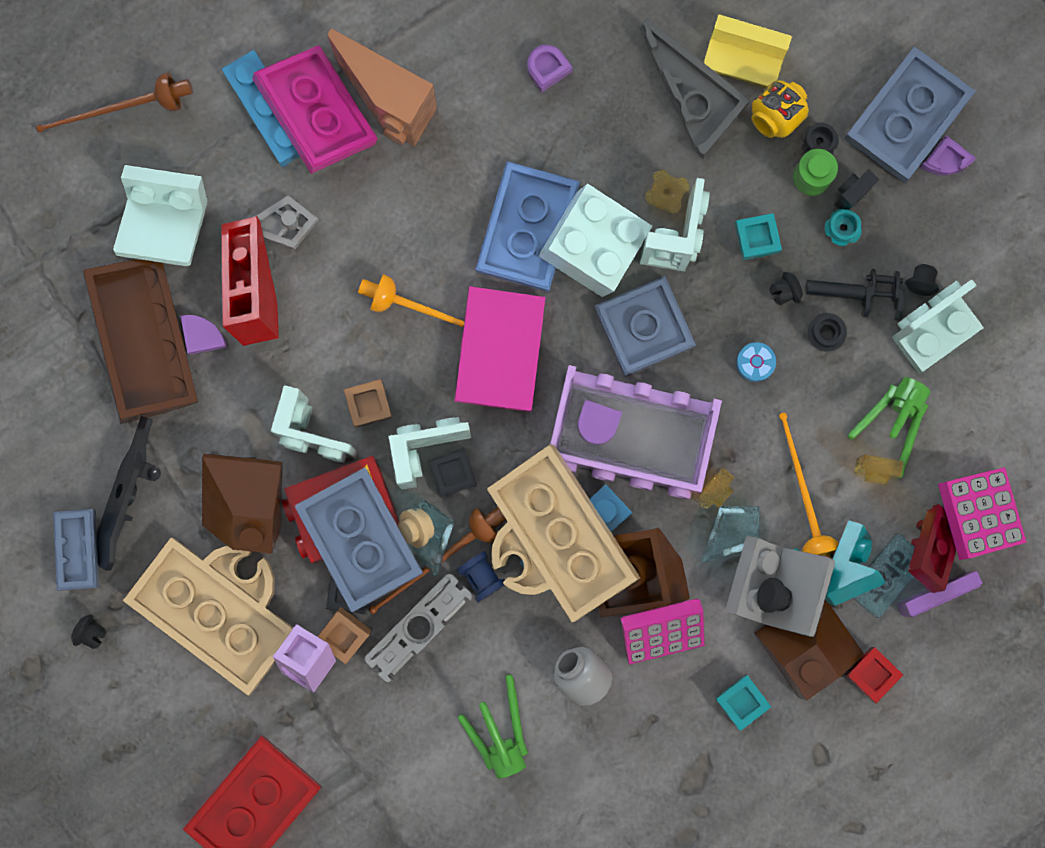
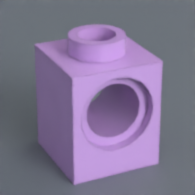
(304, 658)

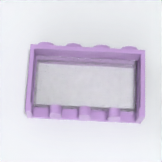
(658, 439)

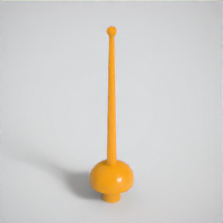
(385, 295)
(819, 544)

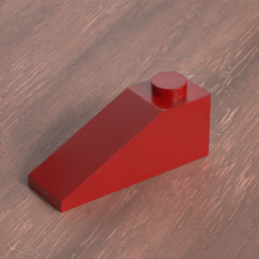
(247, 283)

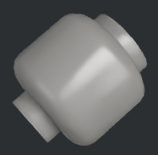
(582, 676)

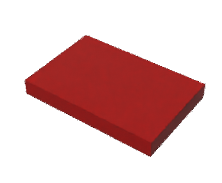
(254, 801)

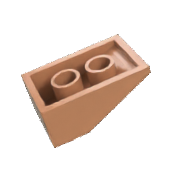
(393, 95)

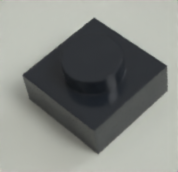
(855, 189)

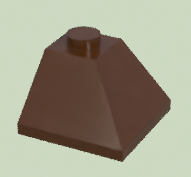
(242, 501)
(660, 573)
(813, 661)

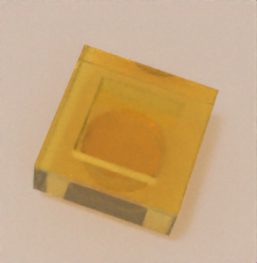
(878, 469)
(716, 490)

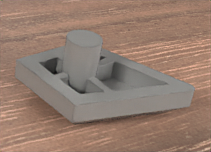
(286, 223)

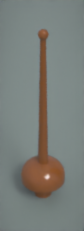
(166, 92)
(481, 527)

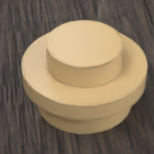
(416, 527)

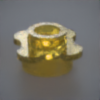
(667, 202)

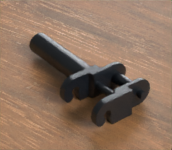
(860, 292)

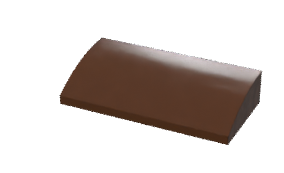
(140, 338)

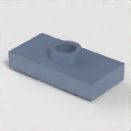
(76, 549)

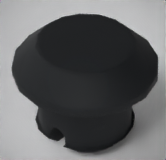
(923, 280)
(787, 288)
(773, 596)
(87, 632)

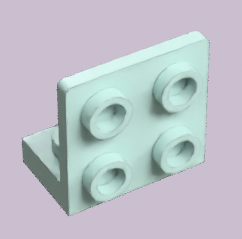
(160, 215)
(672, 252)
(935, 332)
(295, 414)
(407, 461)

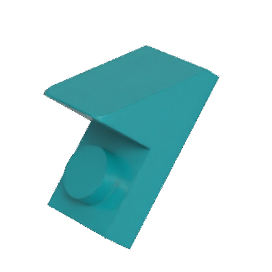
(848, 576)

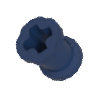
(481, 576)

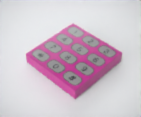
(982, 513)
(663, 631)

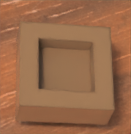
(368, 403)
(344, 634)

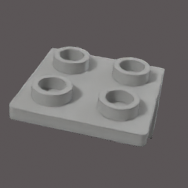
(801, 572)

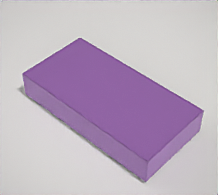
(927, 600)

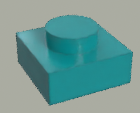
(758, 236)
(742, 702)

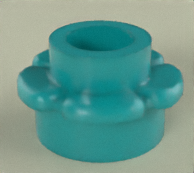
(845, 217)

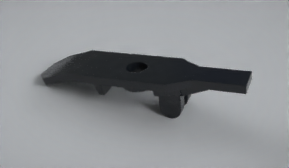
(124, 494)

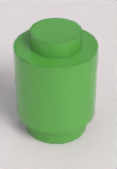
(815, 172)

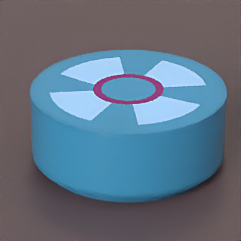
(756, 362)

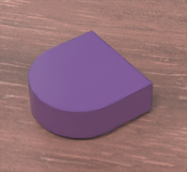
(547, 66)
(598, 423)

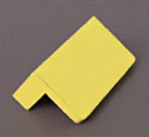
(746, 51)

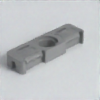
(398, 644)

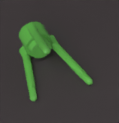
(908, 402)
(504, 756)

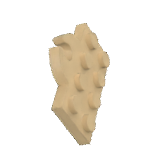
(557, 537)
(213, 610)

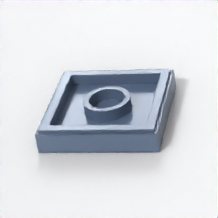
(644, 326)

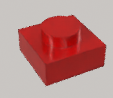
(874, 674)

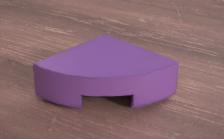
(947, 158)
(201, 335)

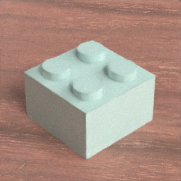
(595, 241)

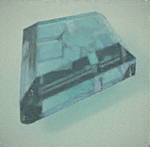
(730, 531)
(434, 550)

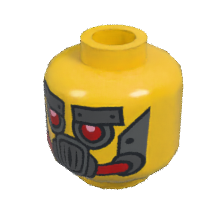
(779, 109)

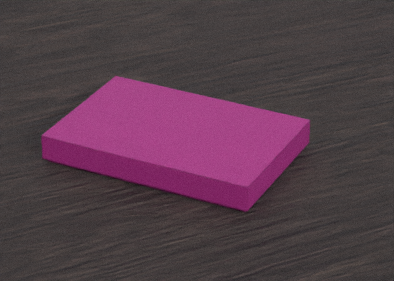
(314, 109)
(499, 349)

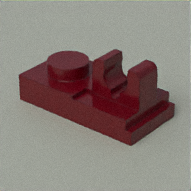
(933, 550)

